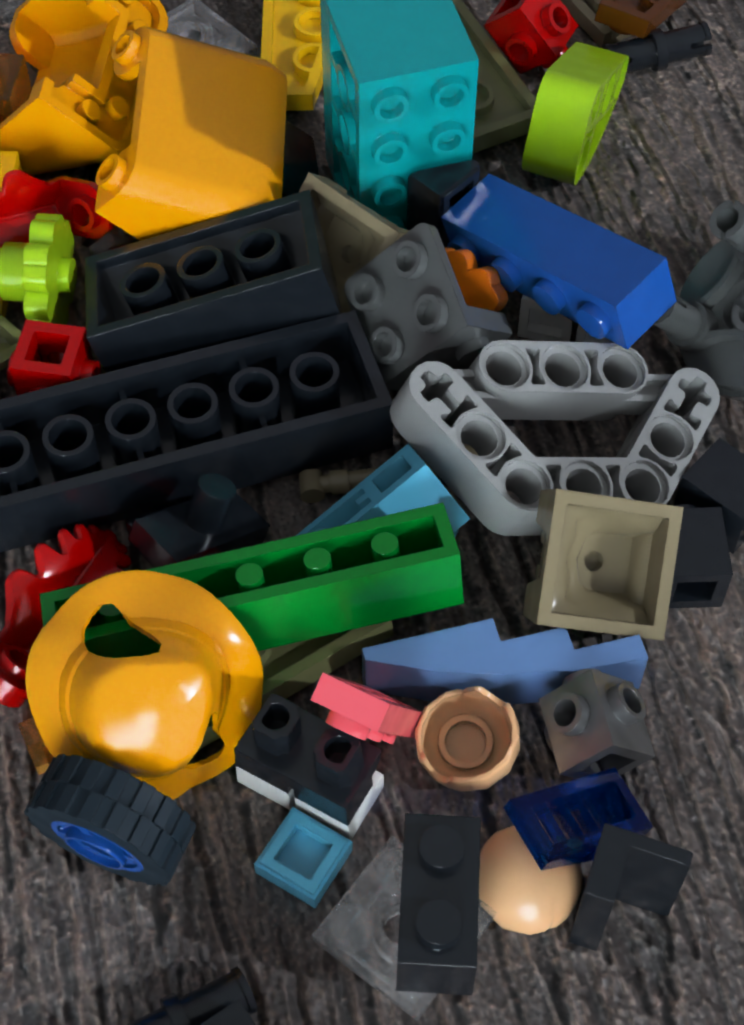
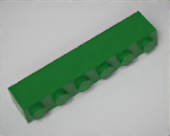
(309, 582)

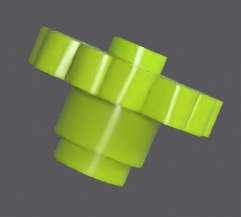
(41, 271)

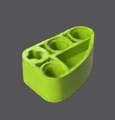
(573, 111)

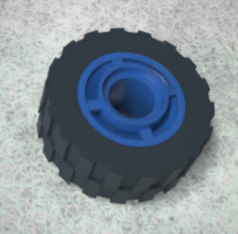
(110, 819)

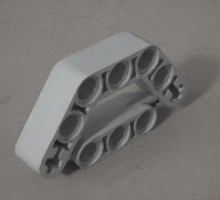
(590, 385)

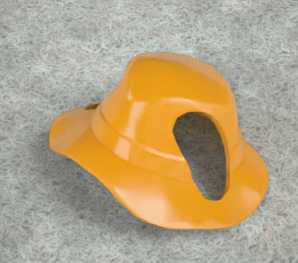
(153, 707)

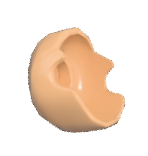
(467, 739)
(521, 892)

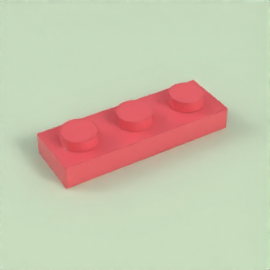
(364, 710)

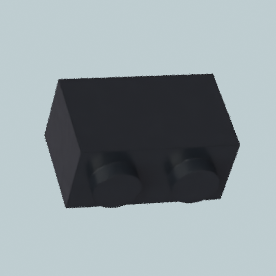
(439, 904)

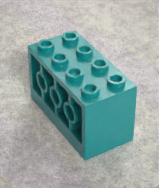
(395, 95)

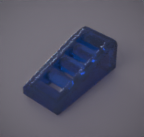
(592, 802)

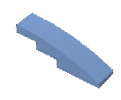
(511, 669)

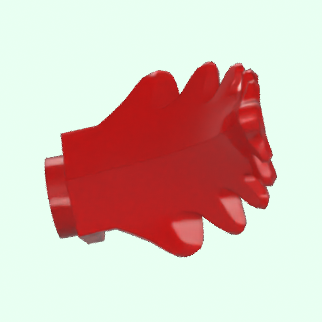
(26, 196)
(80, 561)

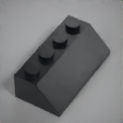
(210, 283)

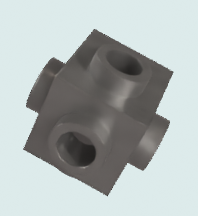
(595, 724)

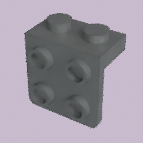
(417, 309)

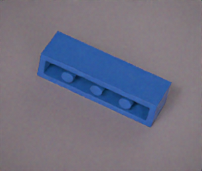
(562, 260)

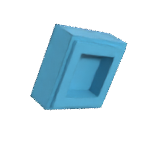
(303, 857)

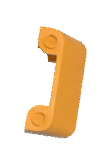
(77, 102)
(200, 134)

